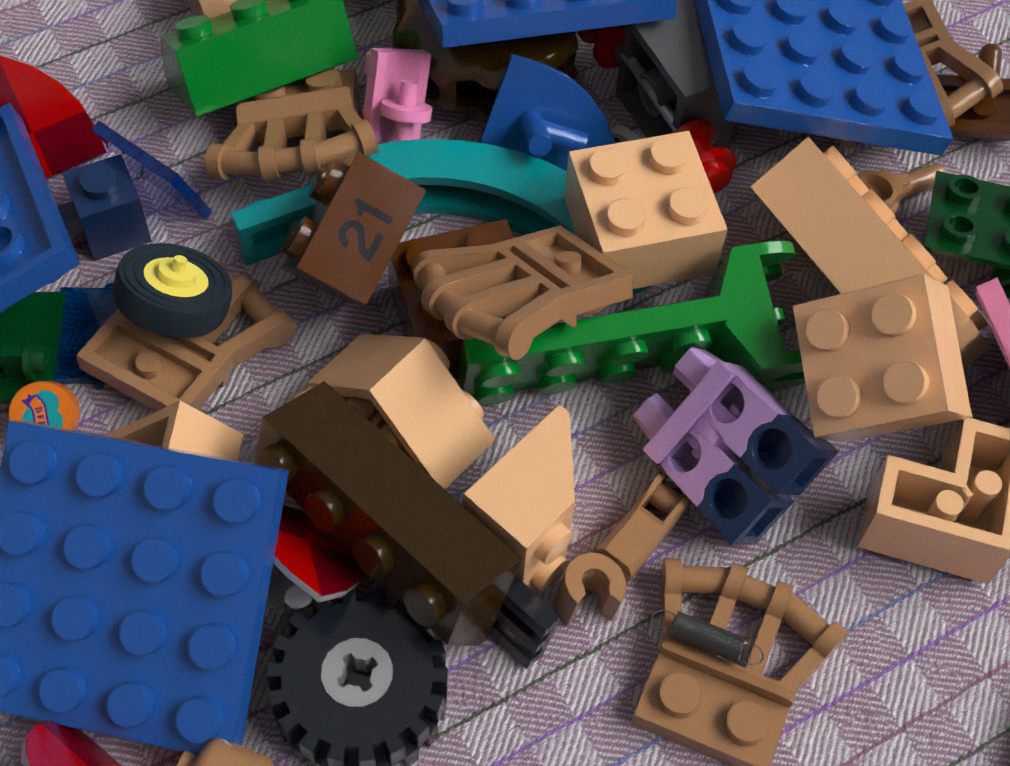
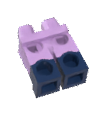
(731, 446)

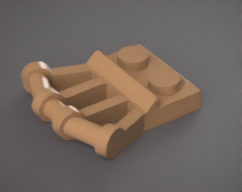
(939, 47)
(300, 108)
(526, 278)
(173, 369)
(716, 703)

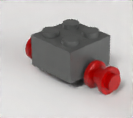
(669, 84)

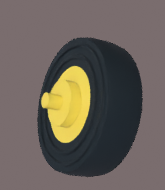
(172, 290)

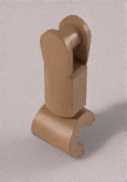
(620, 552)

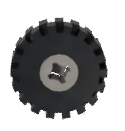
(372, 716)

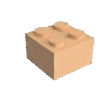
(647, 207)
(882, 360)

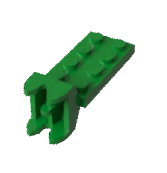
(730, 323)

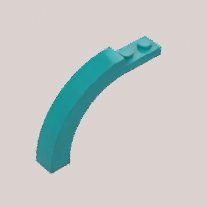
(458, 180)

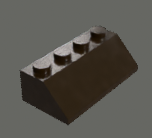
(389, 515)

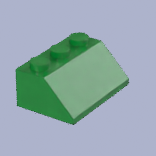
(253, 49)

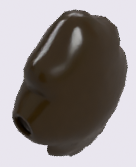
(470, 75)

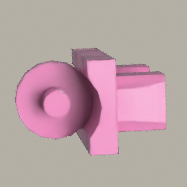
(396, 93)

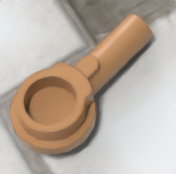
(898, 187)

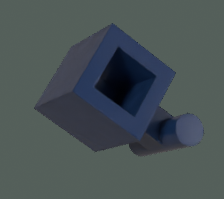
(104, 208)

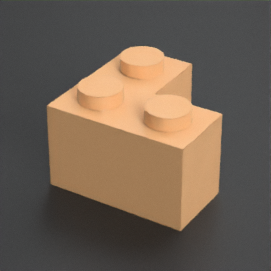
(412, 400)
(946, 515)

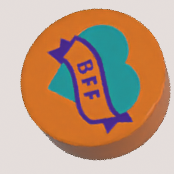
(46, 404)

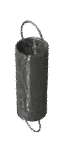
(707, 637)

